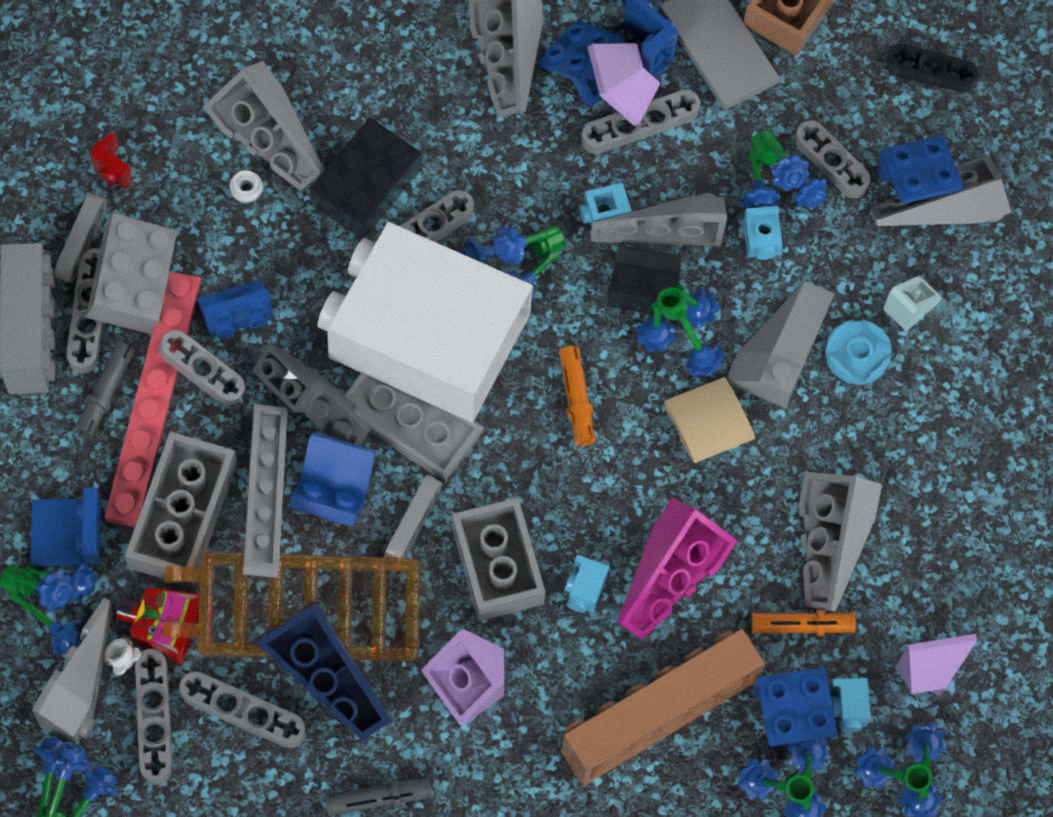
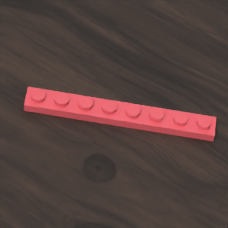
(151, 405)

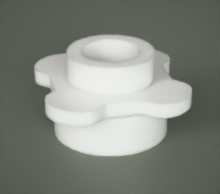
(121, 655)

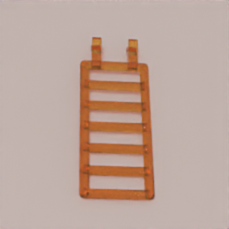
(311, 564)

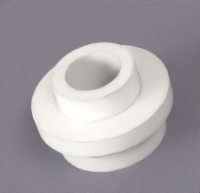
(243, 178)

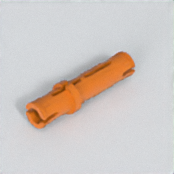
(579, 407)
(844, 622)

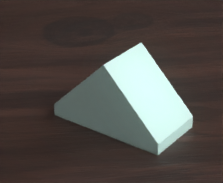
(911, 301)

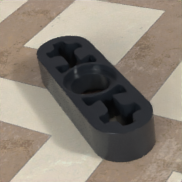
(911, 53)

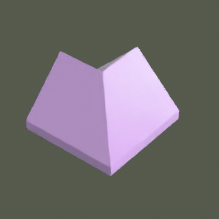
(623, 79)
(934, 663)
(467, 675)

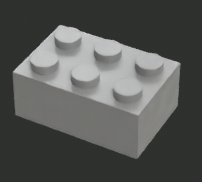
(131, 273)
(498, 559)

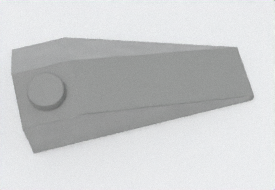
(508, 44)
(262, 118)
(978, 201)
(684, 221)
(779, 349)
(836, 525)
(71, 696)

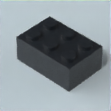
(366, 178)

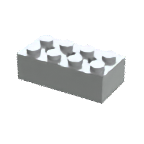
(26, 318)
(170, 491)

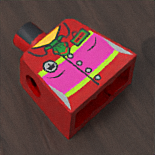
(155, 609)

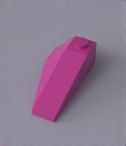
(676, 558)

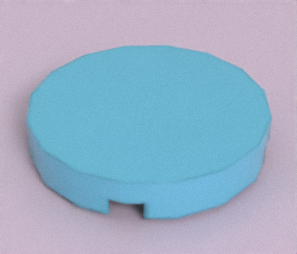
(858, 352)

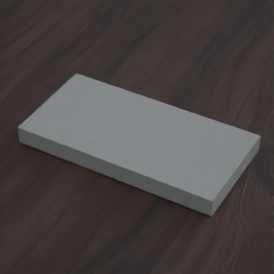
(721, 49)
(413, 426)

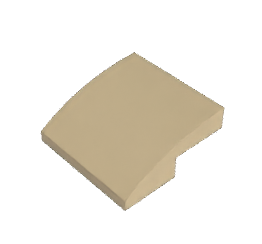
(709, 420)

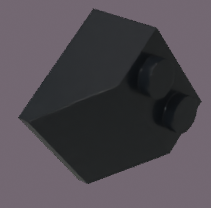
(640, 277)

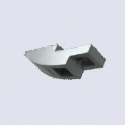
(311, 394)

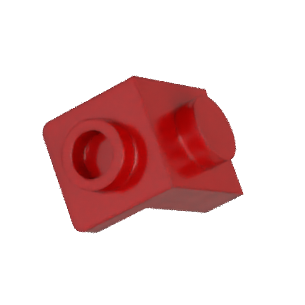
(110, 167)

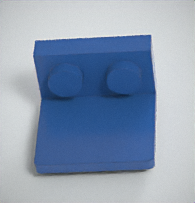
(655, 32)
(572, 60)
(919, 169)
(236, 309)
(333, 479)
(66, 531)
(796, 706)

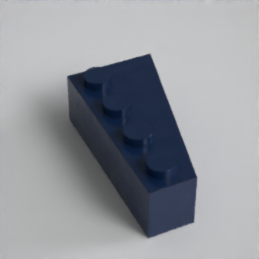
(320, 661)

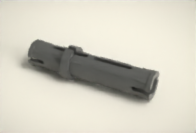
(98, 402)
(379, 796)

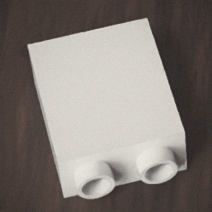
(426, 320)

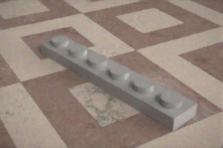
(265, 491)

